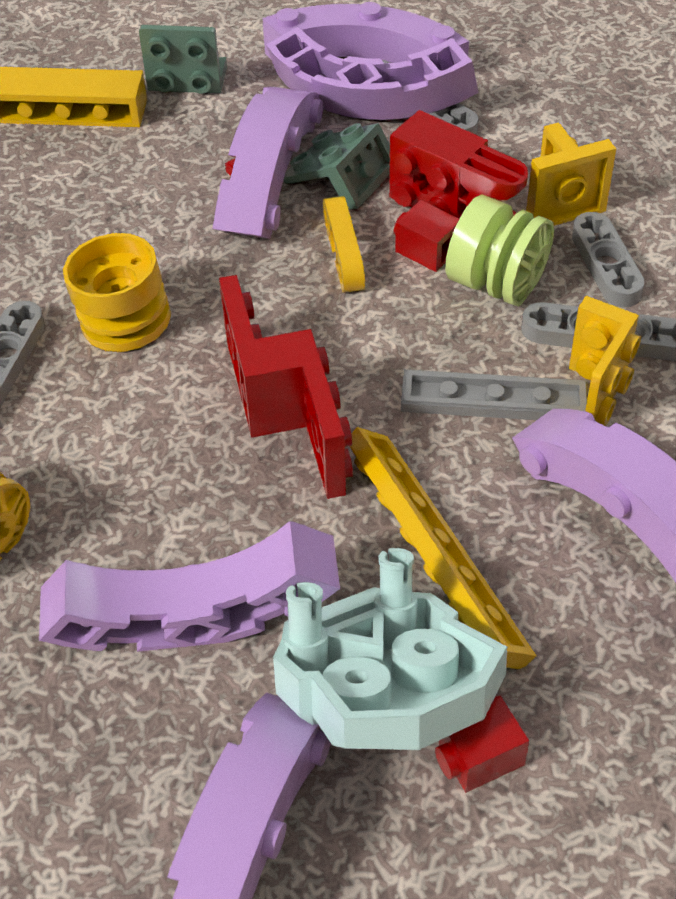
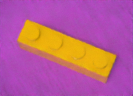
(72, 96)

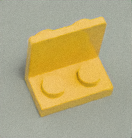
(602, 352)

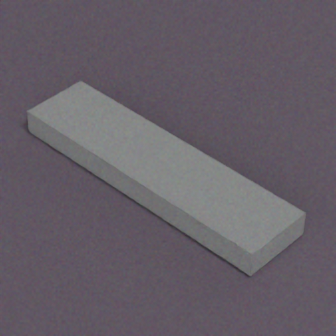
(489, 394)

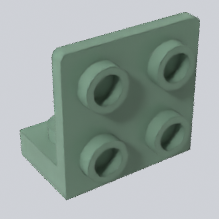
(182, 59)
(352, 159)

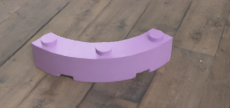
(362, 30)
(368, 85)
(262, 149)
(610, 467)
(186, 604)
(246, 802)

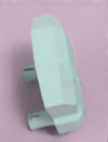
(385, 663)

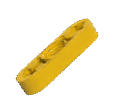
(344, 243)

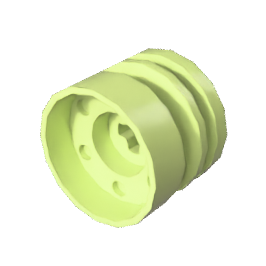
(499, 249)

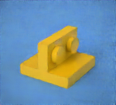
(569, 177)

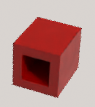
(424, 234)
(484, 749)

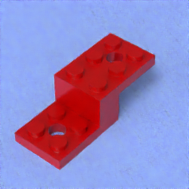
(287, 386)

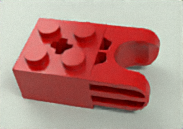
(448, 166)

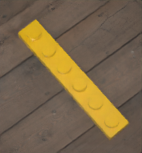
(442, 552)

